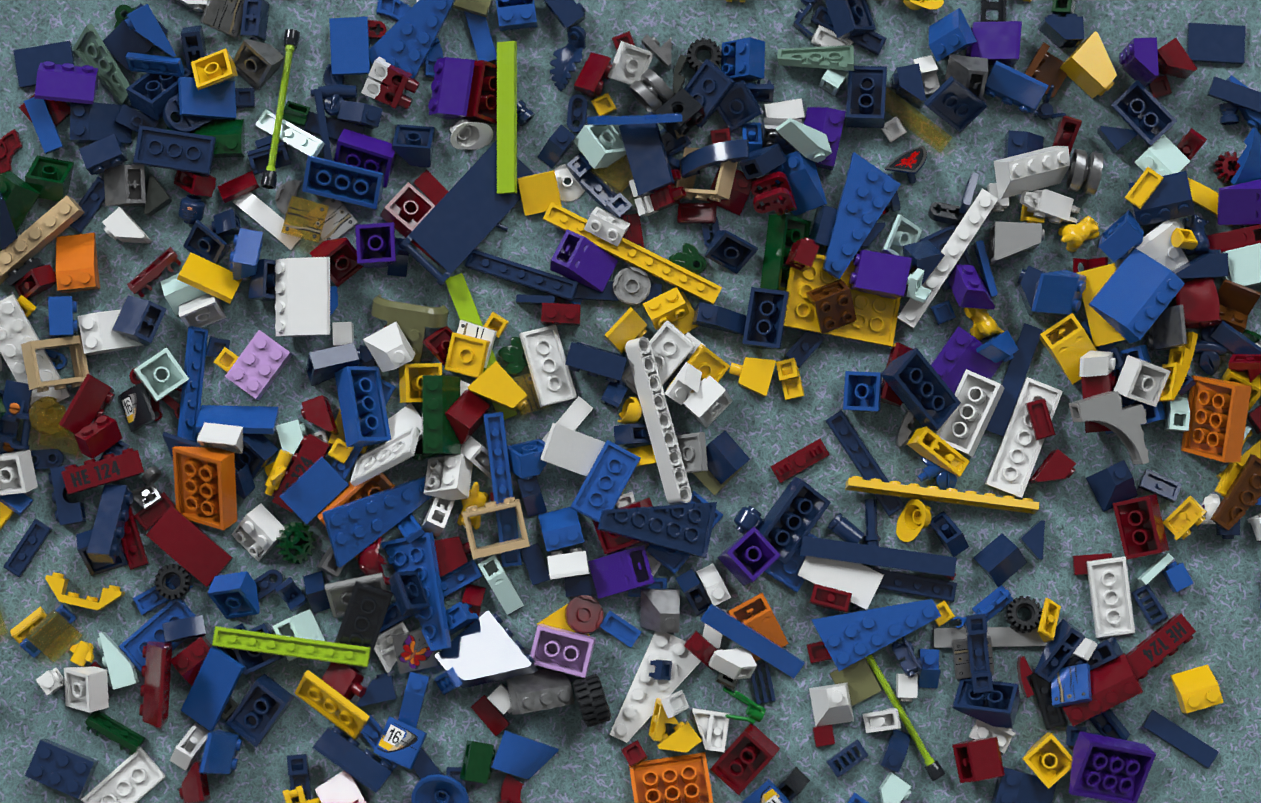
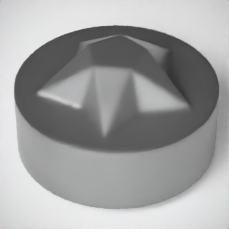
(151, 475)

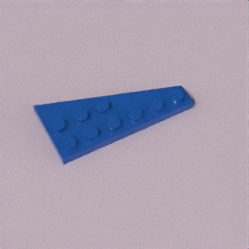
(412, 36)
(422, 557)
(861, 633)

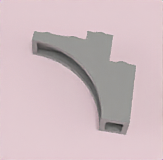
(1123, 421)

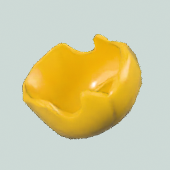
(631, 411)

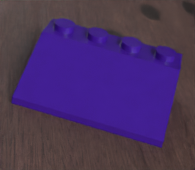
(961, 354)
(1109, 768)

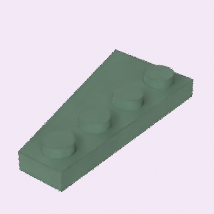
(95, 53)
(818, 57)

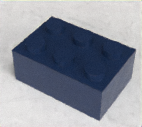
(61, 768)

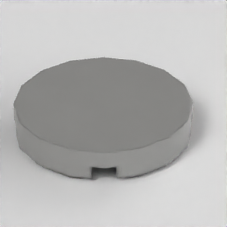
(631, 286)

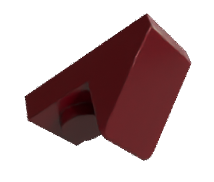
(1067, 132)
(1191, 143)
(1248, 362)
(474, 595)

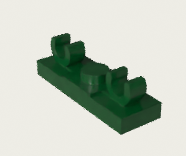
(114, 731)

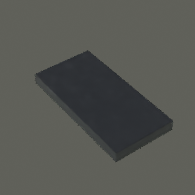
(364, 616)

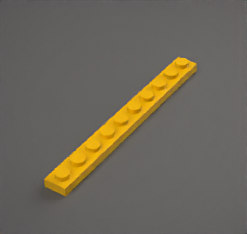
(637, 256)
(950, 495)

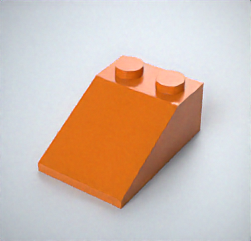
(77, 263)

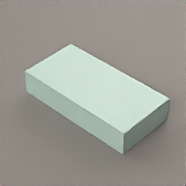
(1159, 565)

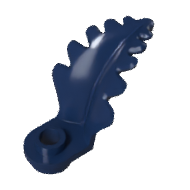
(568, 57)

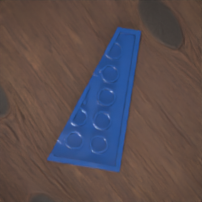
(860, 206)
(363, 521)

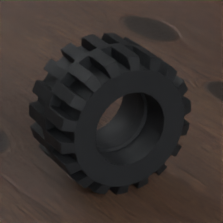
(592, 700)

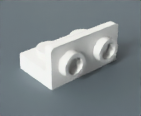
(606, 226)
(983, 730)

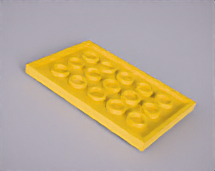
(874, 314)

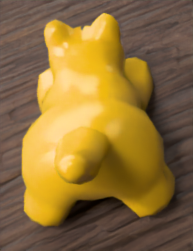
(1077, 233)
(983, 325)
(475, 498)

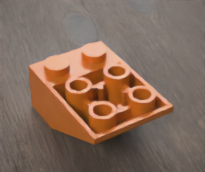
(760, 617)

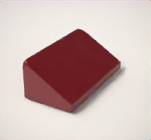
(830, 598)
(490, 715)

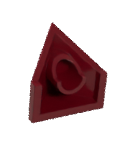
(439, 343)

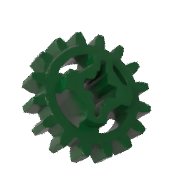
(295, 542)

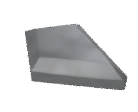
(147, 496)

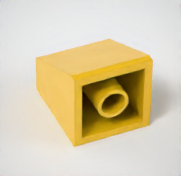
(1091, 67)
(499, 388)

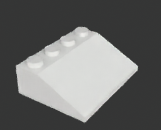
(302, 297)

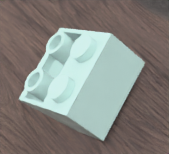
(300, 626)

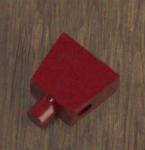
(451, 554)
(344, 680)

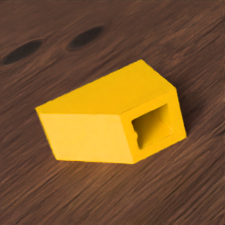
(681, 740)

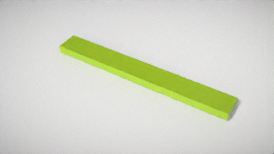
(507, 117)
(467, 311)
(291, 646)

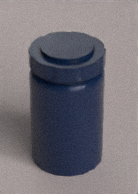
(845, 529)

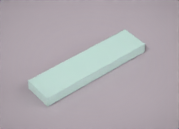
(291, 135)

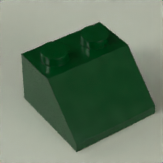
(50, 177)

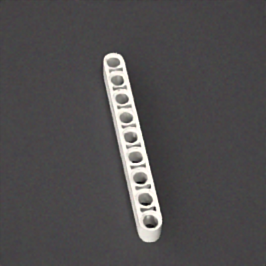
(658, 421)

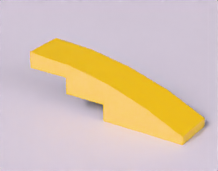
(1178, 365)

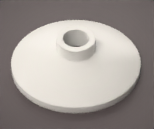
(567, 192)

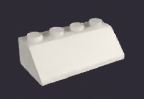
(1031, 170)
(970, 419)

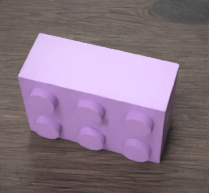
(258, 365)
(562, 650)

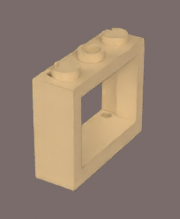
(723, 184)
(78, 360)
(497, 547)

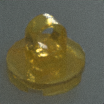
(46, 415)

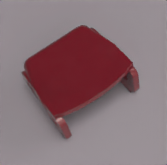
(1199, 303)

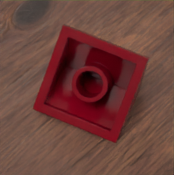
(467, 415)

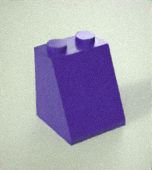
(996, 41)
(375, 245)
(880, 274)
(749, 556)

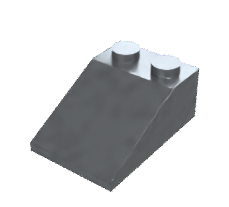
(1168, 330)

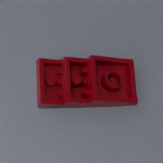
(189, 546)

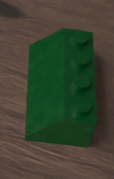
(228, 134)
(18, 197)
(780, 236)
(437, 396)

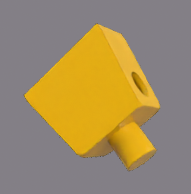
(754, 374)

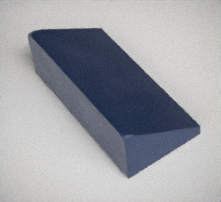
(1109, 725)

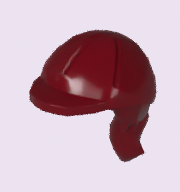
(371, 561)

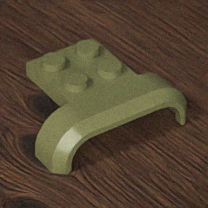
(411, 319)

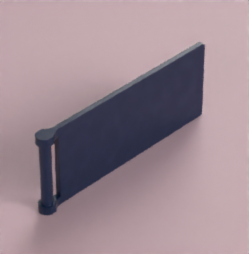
(463, 216)

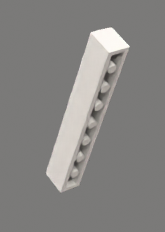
(953, 251)

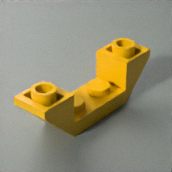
(59, 586)

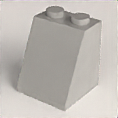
(1012, 239)

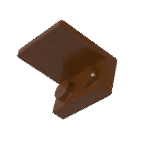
(1046, 69)
(1236, 304)
(832, 305)

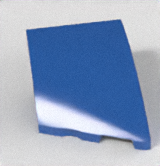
(1249, 160)
(521, 755)

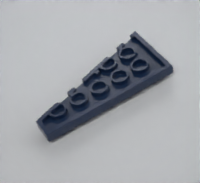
(673, 527)

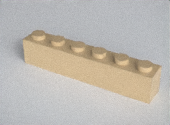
(39, 235)

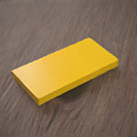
(1100, 329)
(331, 704)

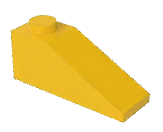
(938, 451)

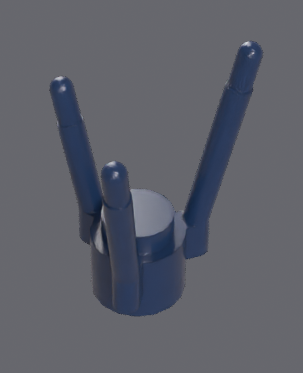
(1046, 110)

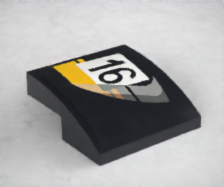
(137, 407)

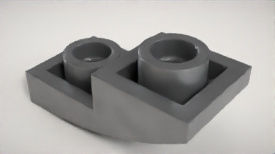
(903, 432)

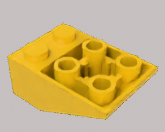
(1066, 344)

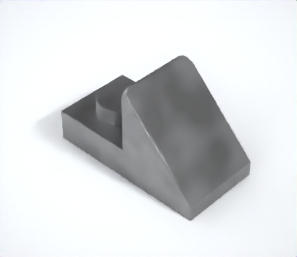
(662, 53)

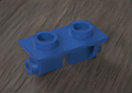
(993, 602)

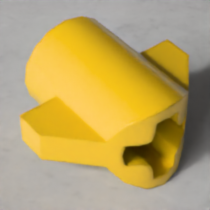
(82, 653)

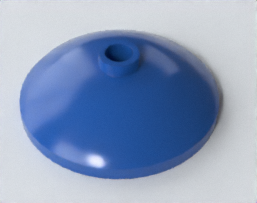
(430, 788)

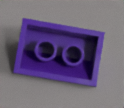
(1141, 60)
(66, 83)
(451, 88)
(829, 122)
(365, 153)

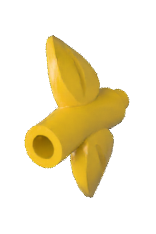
(276, 471)

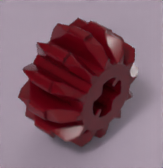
(1223, 164)

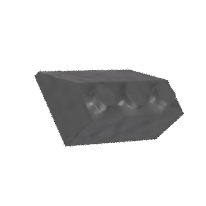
(539, 691)

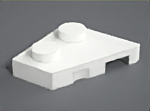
(385, 647)
(712, 728)

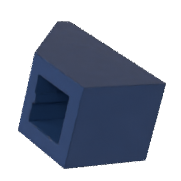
(762, 161)

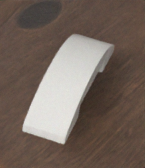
(266, 218)

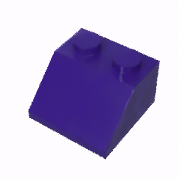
(969, 288)

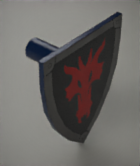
(909, 162)

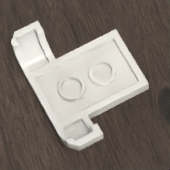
(1159, 247)

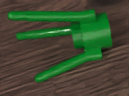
(754, 711)

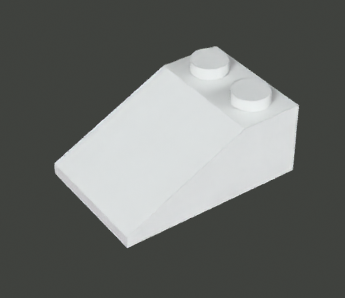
(98, 333)

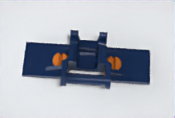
(17, 404)

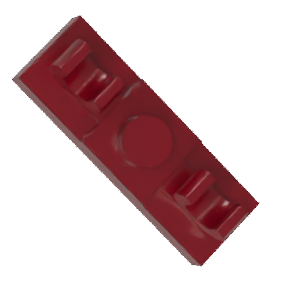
(153, 271)
(799, 460)

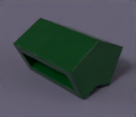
(296, 113)

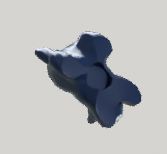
(1197, 226)

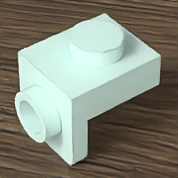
(915, 289)

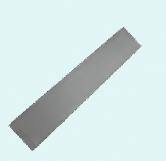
(999, 637)

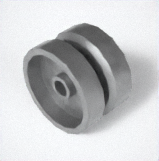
(651, 93)
(1085, 171)

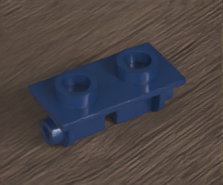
(911, 664)

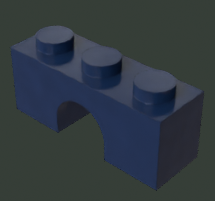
(67, 512)

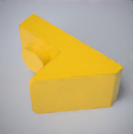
(658, 721)

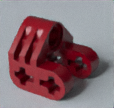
(773, 195)

